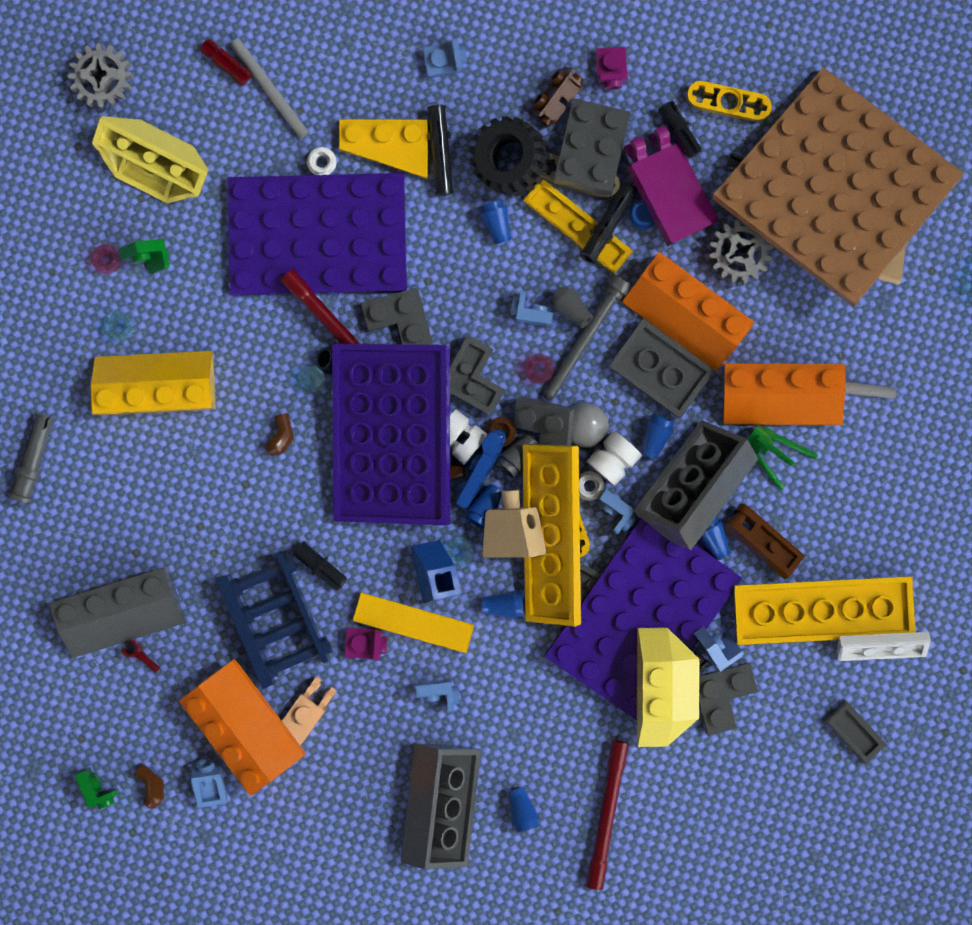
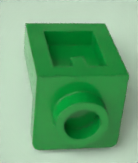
(148, 251)
(90, 786)

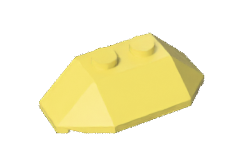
(150, 158)
(665, 687)

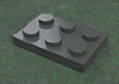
(592, 147)
(661, 368)

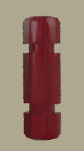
(225, 62)

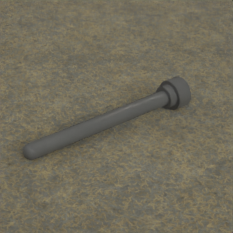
(616, 289)

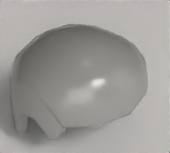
(589, 425)

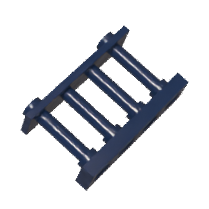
(245, 615)

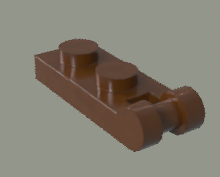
(764, 541)

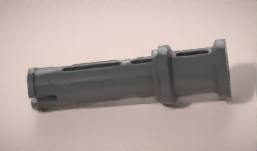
(28, 473)

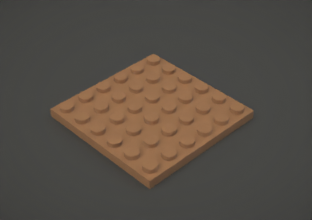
(838, 186)

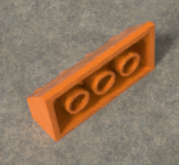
(688, 311)
(784, 394)
(242, 727)

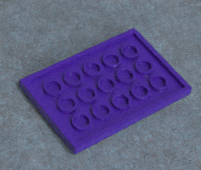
(329, 228)
(391, 433)
(640, 587)

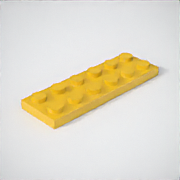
(553, 578)
(823, 609)

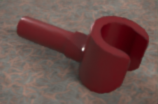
(140, 655)

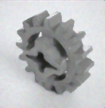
(113, 76)
(747, 264)

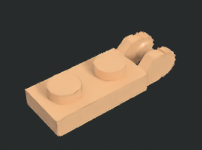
(306, 713)

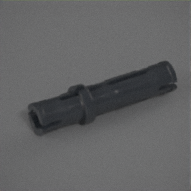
(437, 114)
(592, 249)

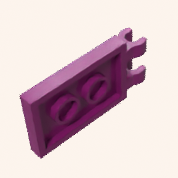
(669, 187)

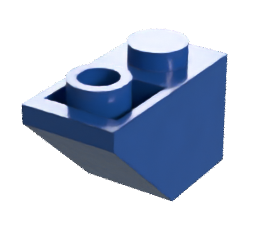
(435, 572)

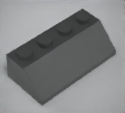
(696, 484)
(118, 612)
(440, 806)

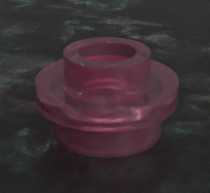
(98, 255)
(532, 375)

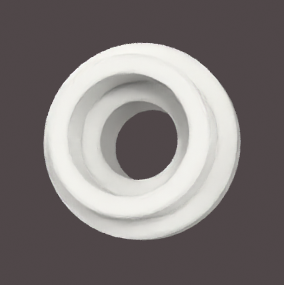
(321, 152)
(599, 485)

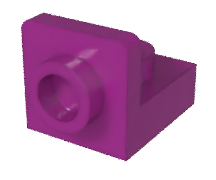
(611, 67)
(365, 643)

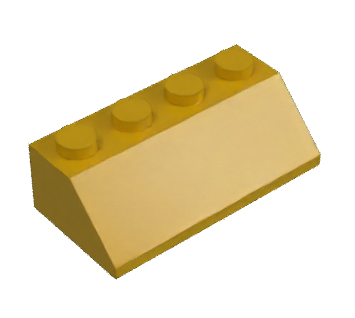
(153, 383)

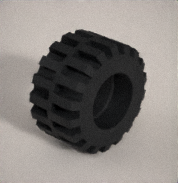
(490, 144)

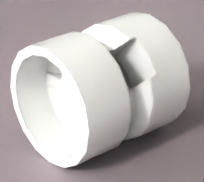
(458, 424)
(614, 458)

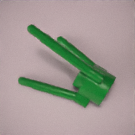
(761, 442)

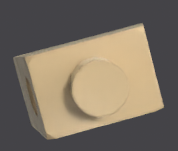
(512, 530)

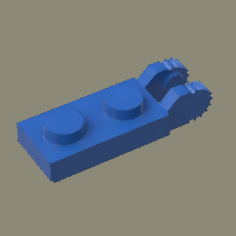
(482, 466)

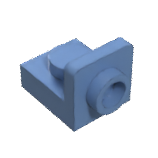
(444, 59)
(535, 315)
(614, 505)
(721, 652)
(434, 689)
(208, 782)

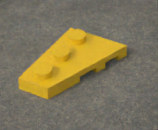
(388, 142)

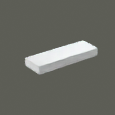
(883, 646)

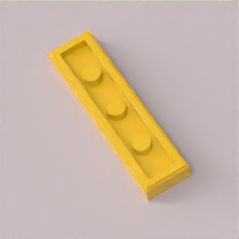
(574, 223)
(413, 622)

